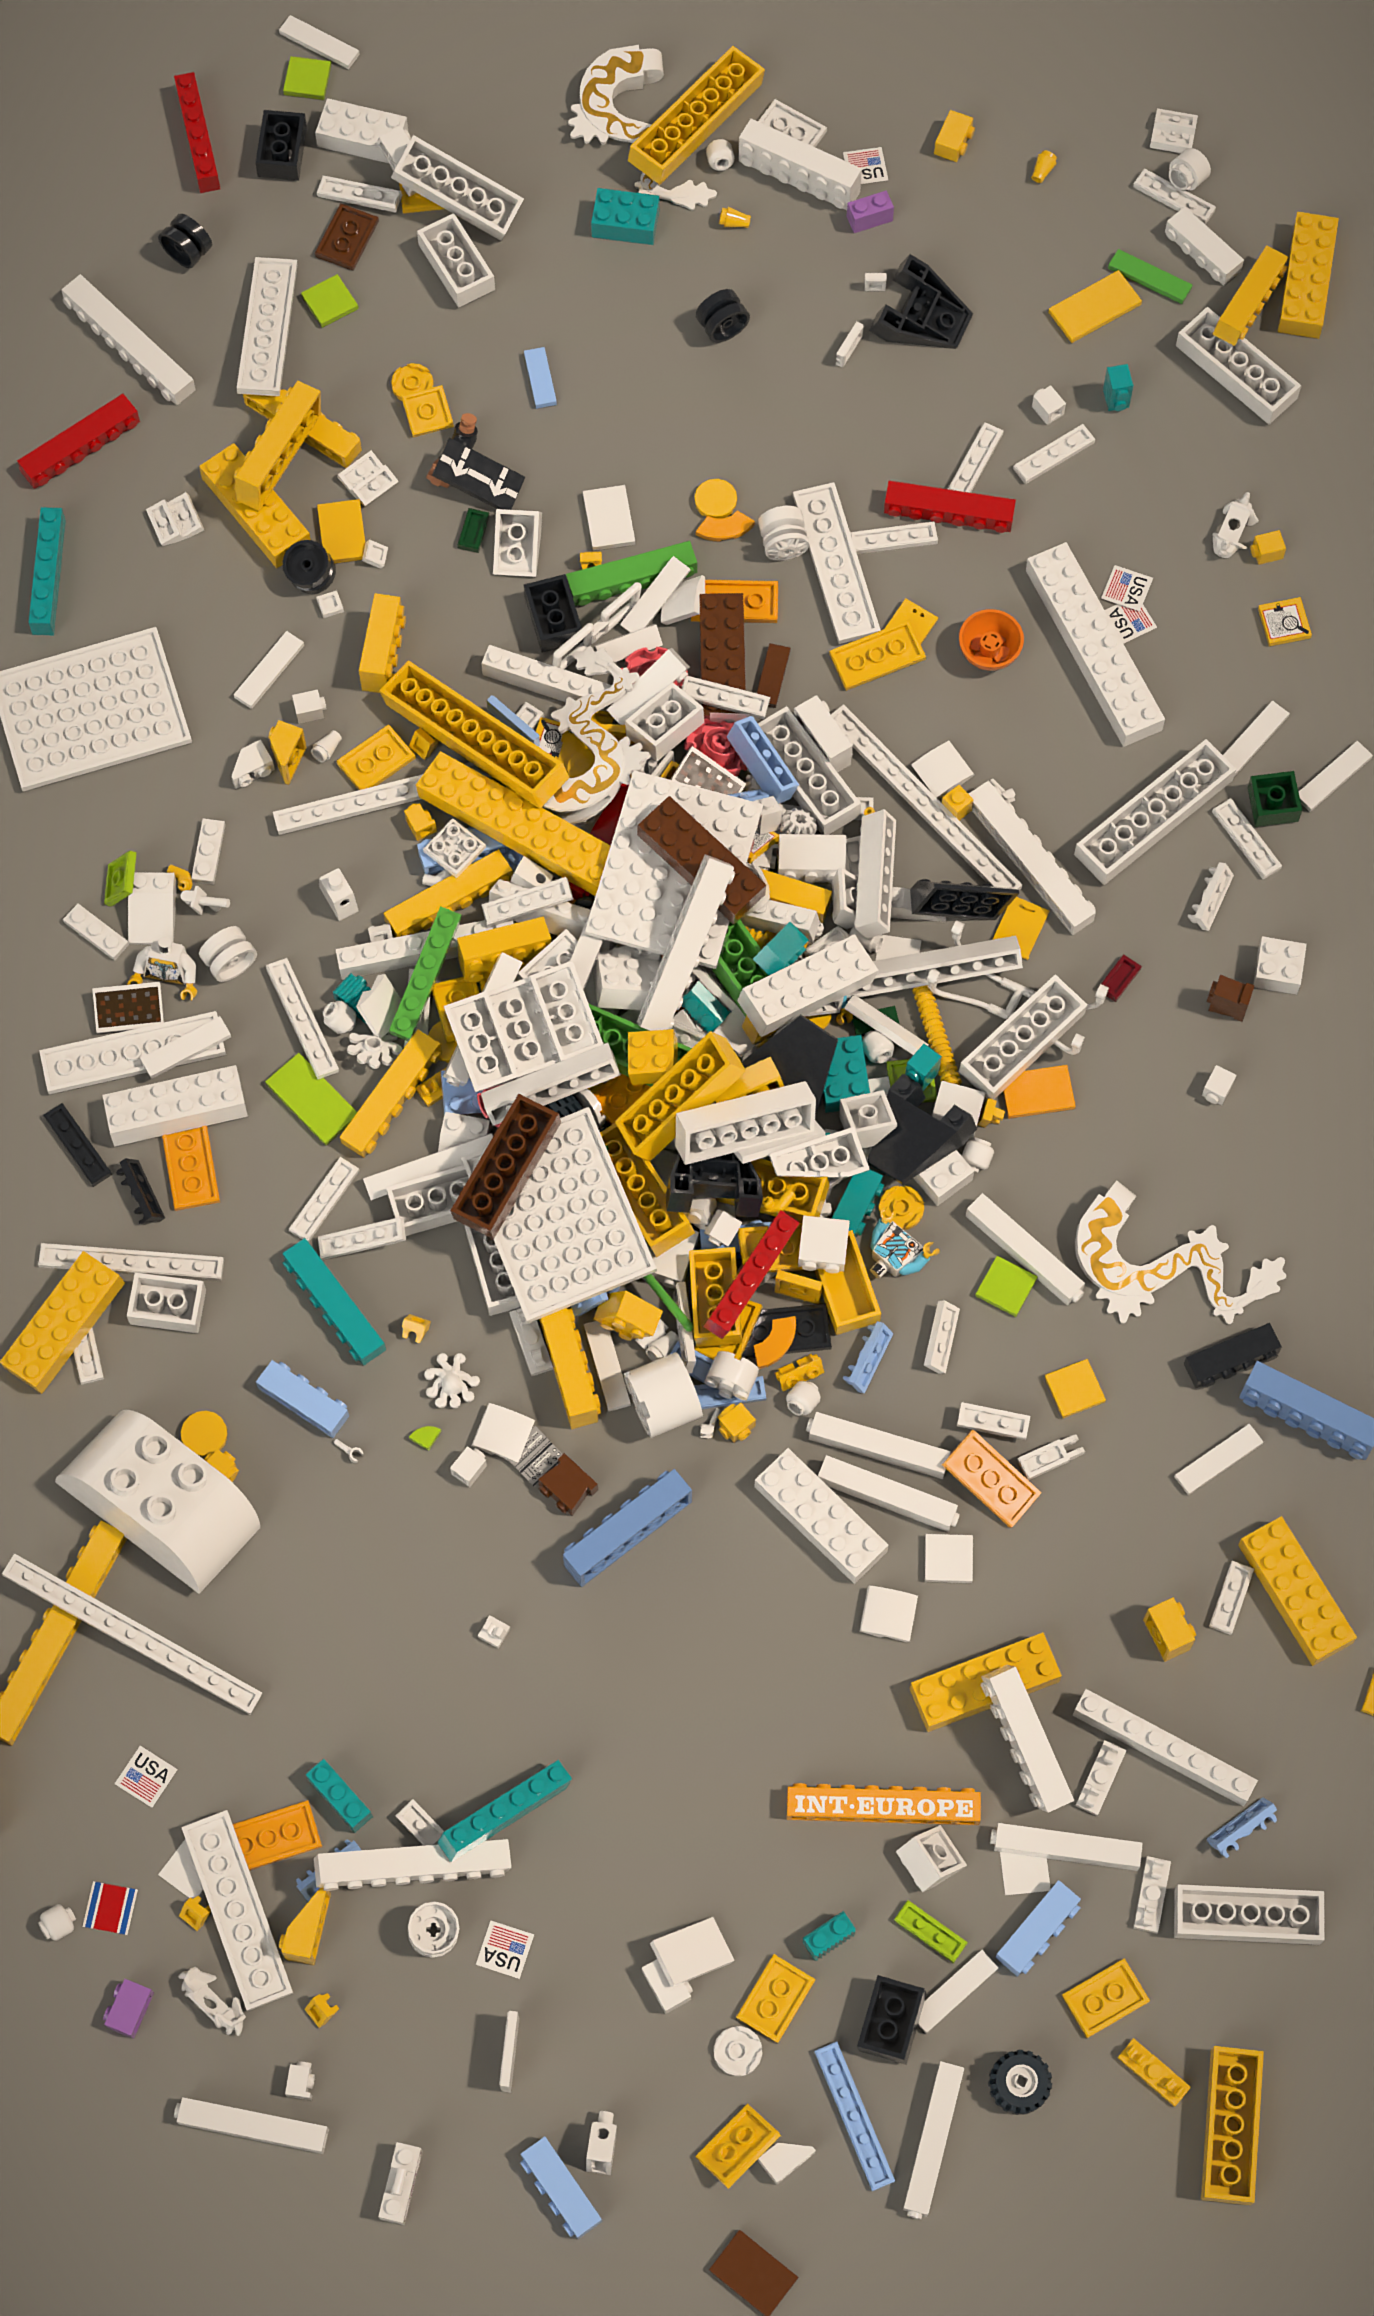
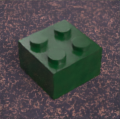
(1274, 798)

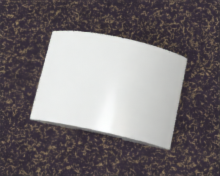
(523, 1026)

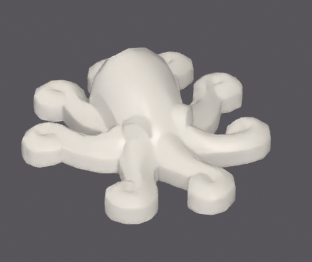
(372, 1048)
(451, 1381)

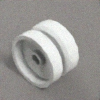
(228, 954)

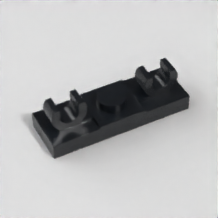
(140, 1191)

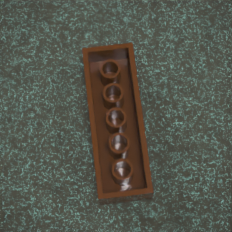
(722, 642)
(684, 842)
(506, 1166)

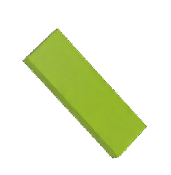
(930, 1931)

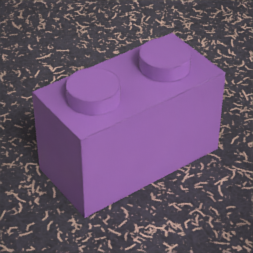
(870, 211)
(128, 2008)

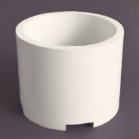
(663, 1395)

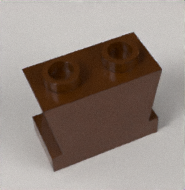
(1230, 997)
(567, 1485)

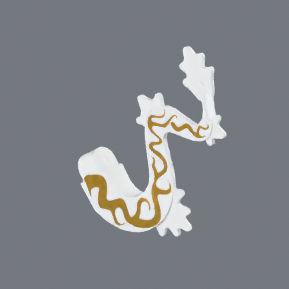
(596, 117)
(614, 760)
(1131, 1284)

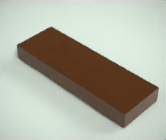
(773, 672)

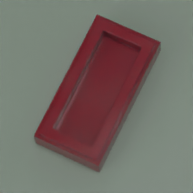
(1121, 977)

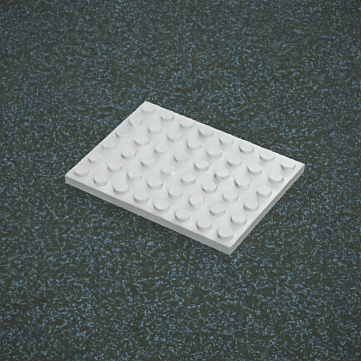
(90, 709)
(640, 891)
(570, 1224)

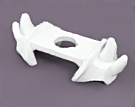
(1226, 541)
(196, 1989)

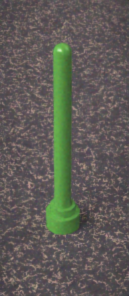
(668, 1301)

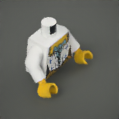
(167, 963)

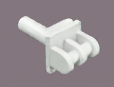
(197, 899)

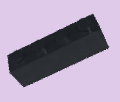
(1232, 1356)

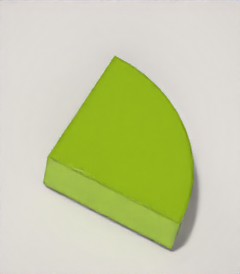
(425, 1436)

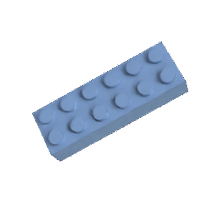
(1309, 1410)
(627, 1527)

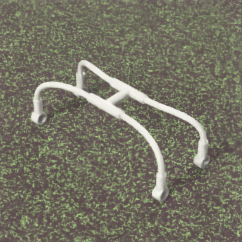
(1018, 989)

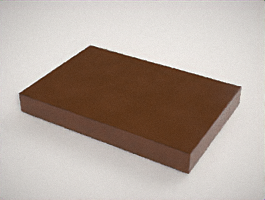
(346, 237)
(753, 2273)

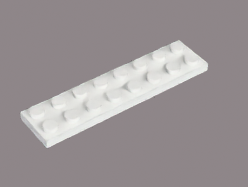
(267, 326)
(836, 563)
(116, 1054)
(237, 1910)

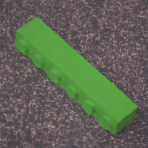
(619, 575)
(425, 974)

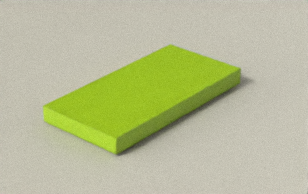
(311, 1099)

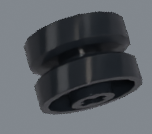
(185, 240)
(722, 315)
(309, 566)

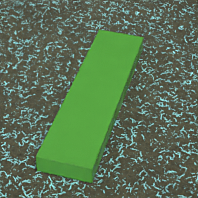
(1150, 276)

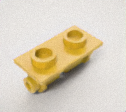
(809, 1368)

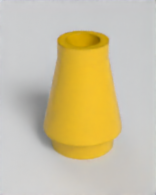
(1045, 163)
(732, 218)

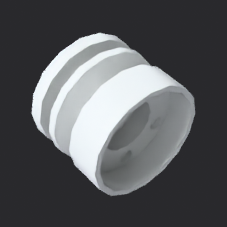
(783, 533)
(422, 1920)

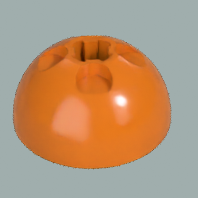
(995, 631)

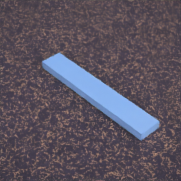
(854, 2116)

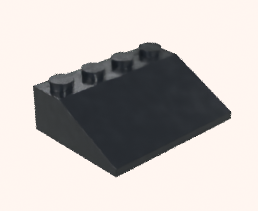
(960, 900)

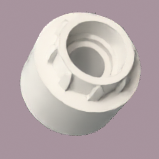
(1189, 169)

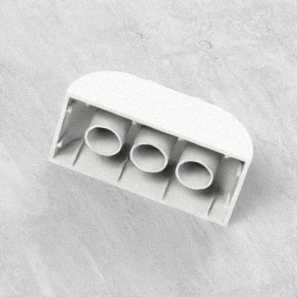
(162, 1498)

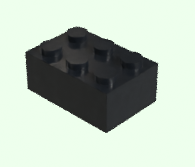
(281, 145)
(552, 611)
(891, 2019)

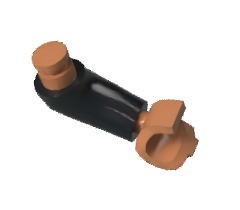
(464, 433)

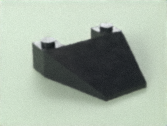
(930, 314)
(799, 1053)
(919, 1137)
(715, 1178)

